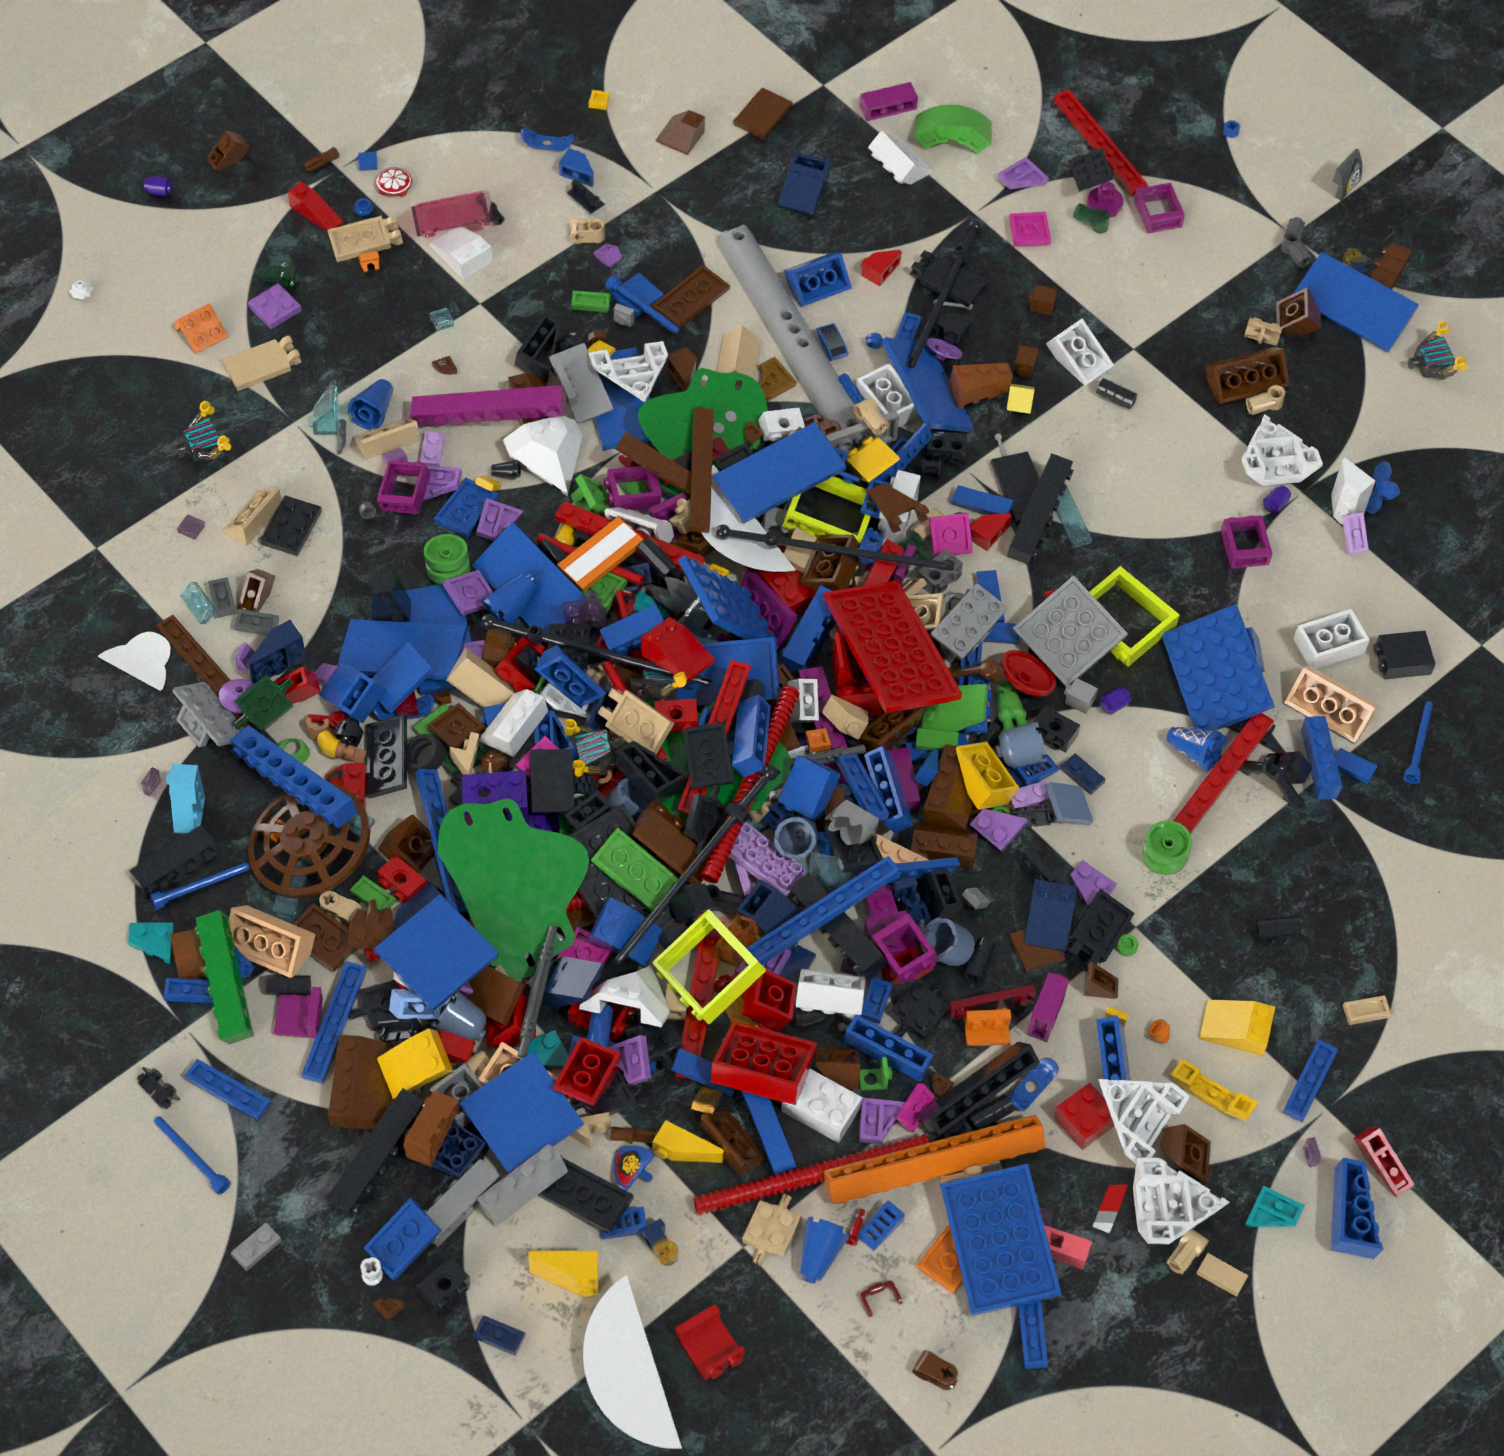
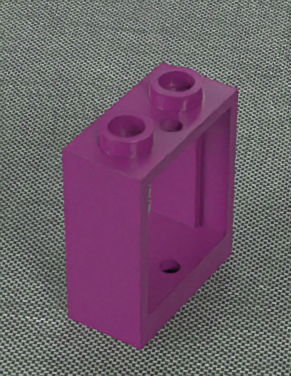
(1161, 221)
(632, 501)
(403, 503)
(1248, 557)
(893, 933)
(1048, 1007)

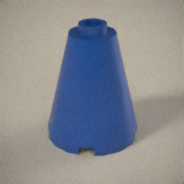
(371, 405)
(511, 598)
(820, 1248)

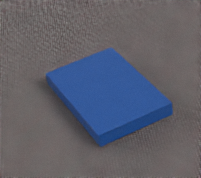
(464, 508)
(402, 676)
(403, 1239)

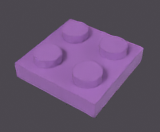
(274, 306)
(468, 591)

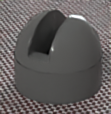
(369, 508)

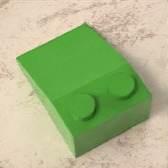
(958, 714)

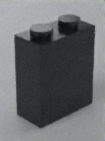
(1404, 655)

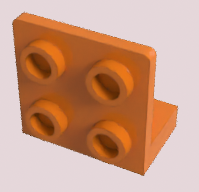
(201, 328)

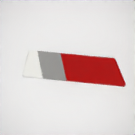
(1110, 1207)

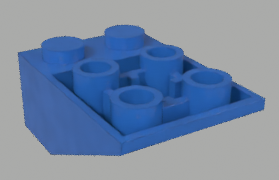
(352, 692)

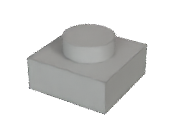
(623, 315)
(975, 898)

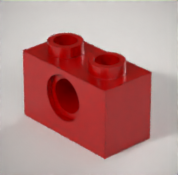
(684, 709)
(398, 870)

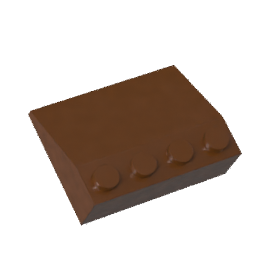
(358, 1085)

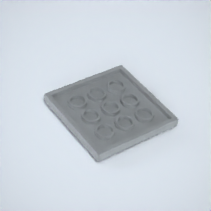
(1070, 631)

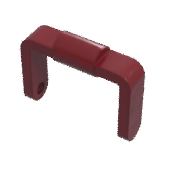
(876, 1288)

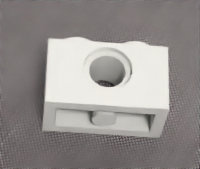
(771, 421)
(807, 705)

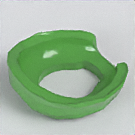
(304, 752)

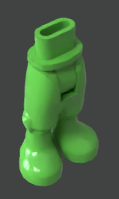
(1009, 706)

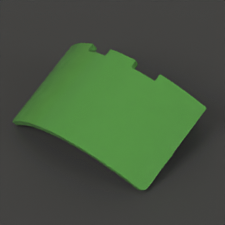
(953, 123)

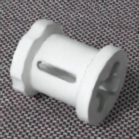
(369, 1265)

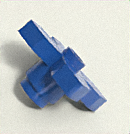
(1382, 488)

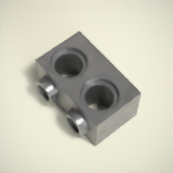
(942, 577)

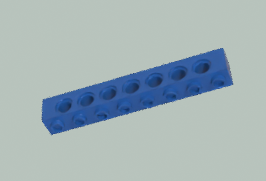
(293, 777)

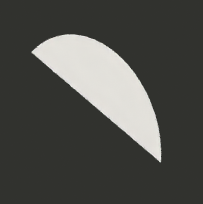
(746, 552)
(624, 1372)

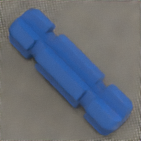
(850, 388)

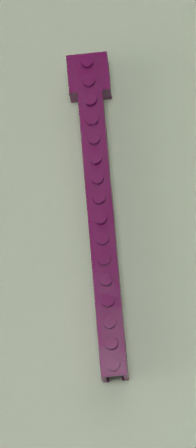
(880, 904)

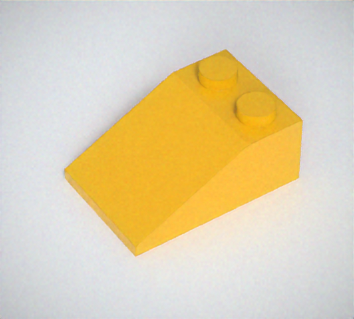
(870, 458)
(985, 776)
(1238, 1024)
(415, 1062)
(567, 1269)

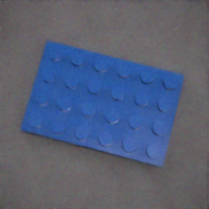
(726, 601)
(1218, 670)
(1000, 1240)

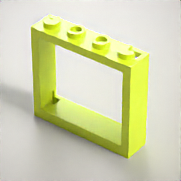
(815, 527)
(1147, 600)
(689, 940)

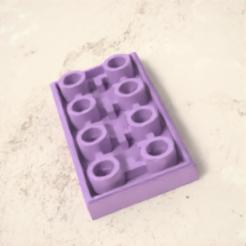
(764, 861)

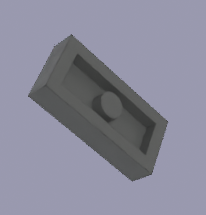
(222, 597)
(255, 622)

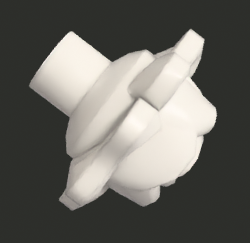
(81, 290)

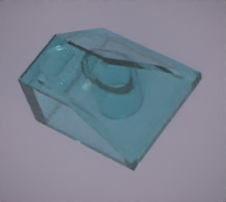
(326, 412)
(827, 872)

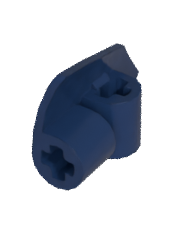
(415, 904)

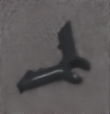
(1278, 775)

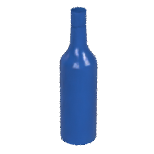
(600, 1026)

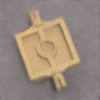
(772, 1229)

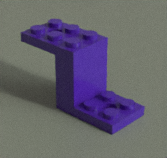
(506, 786)

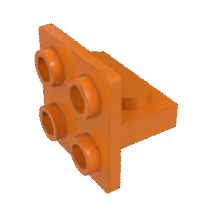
(987, 1027)

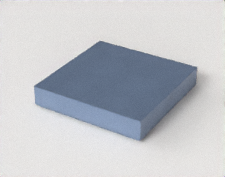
(1069, 803)

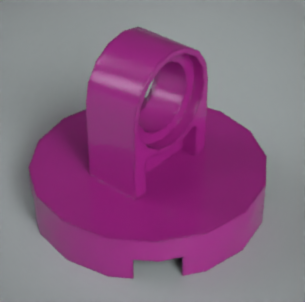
(1106, 198)

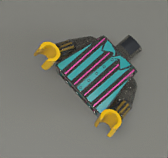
(1435, 357)
(202, 438)
(658, 686)
(594, 749)

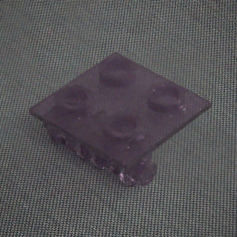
(586, 611)

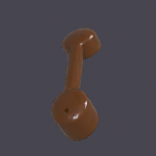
(989, 669)

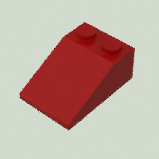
(676, 649)
(844, 665)
(588, 1071)

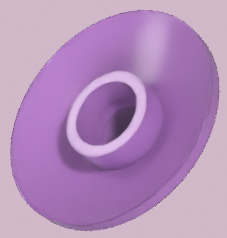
(943, 349)
(229, 693)

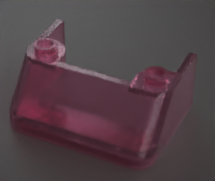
(452, 212)

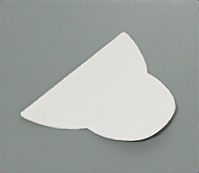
(142, 658)

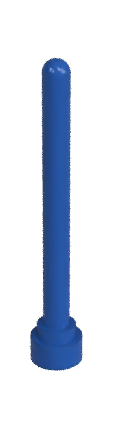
(615, 284)
(1412, 773)
(160, 898)
(218, 1182)

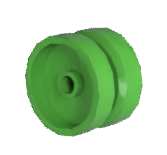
(446, 557)
(1167, 847)

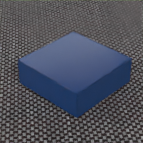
(367, 161)

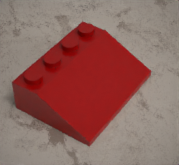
(788, 587)
(763, 1062)

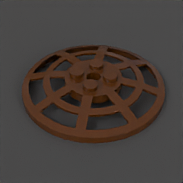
(306, 848)

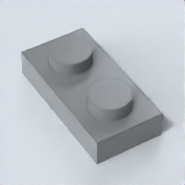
(256, 1246)

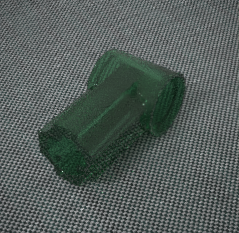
(1097, 218)
(282, 274)
(916, 540)

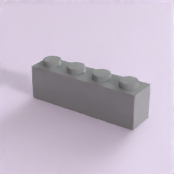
(522, 1184)
(461, 1199)

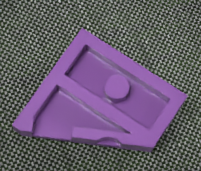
(442, 480)
(1090, 881)
(634, 1059)

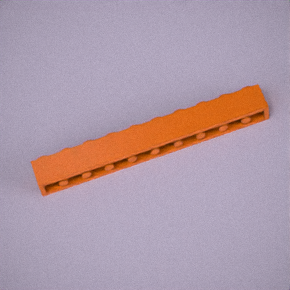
(934, 1159)

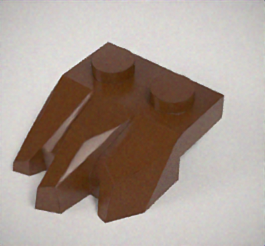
(370, 927)

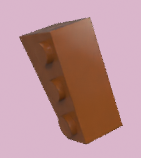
(979, 381)
(431, 1128)

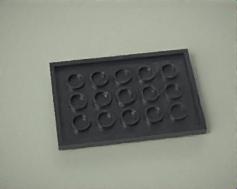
(598, 886)

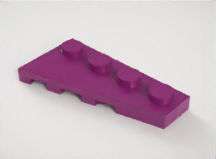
(772, 607)

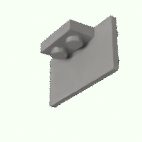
(581, 383)
(969, 622)
(204, 715)

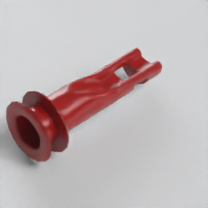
(855, 1229)

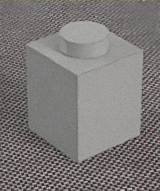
(1080, 695)

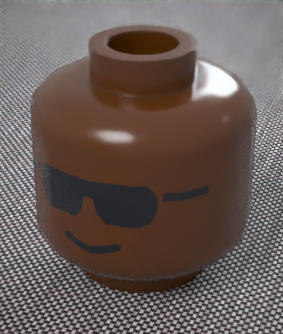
(494, 762)

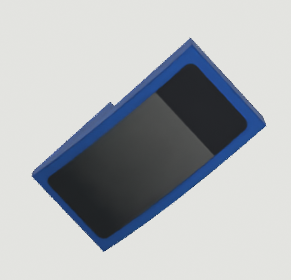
(833, 341)

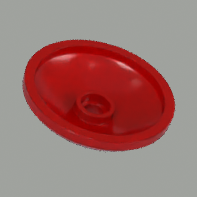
(1027, 673)

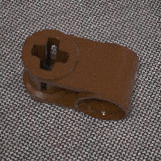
(932, 1369)

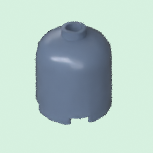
(1021, 746)
(628, 795)
(789, 842)
(950, 941)
(461, 1018)

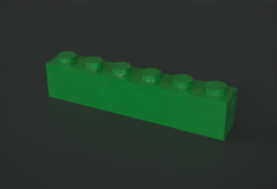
(224, 977)

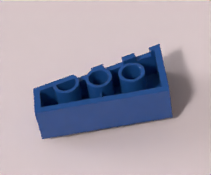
(809, 634)
(1353, 1215)

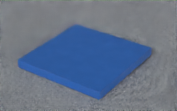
(436, 952)
(521, 1112)

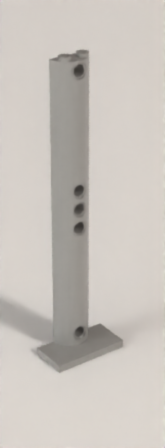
(796, 340)

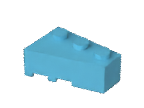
(186, 797)

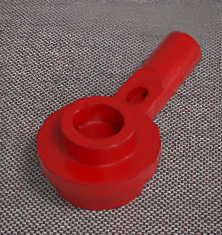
(333, 719)

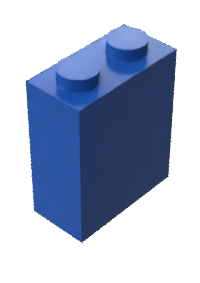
(809, 788)

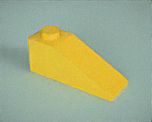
(682, 1145)

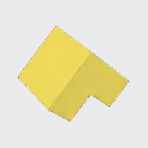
(1020, 398)

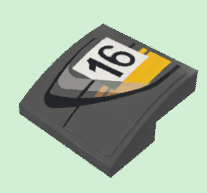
(1348, 174)

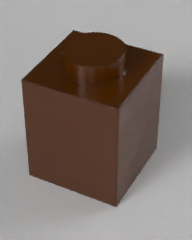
(1042, 299)
(1025, 361)

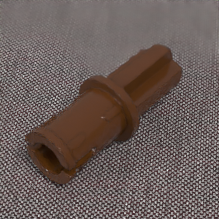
(321, 159)
(631, 1135)

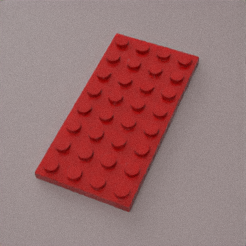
(892, 646)

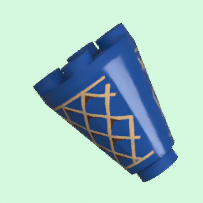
(1198, 745)

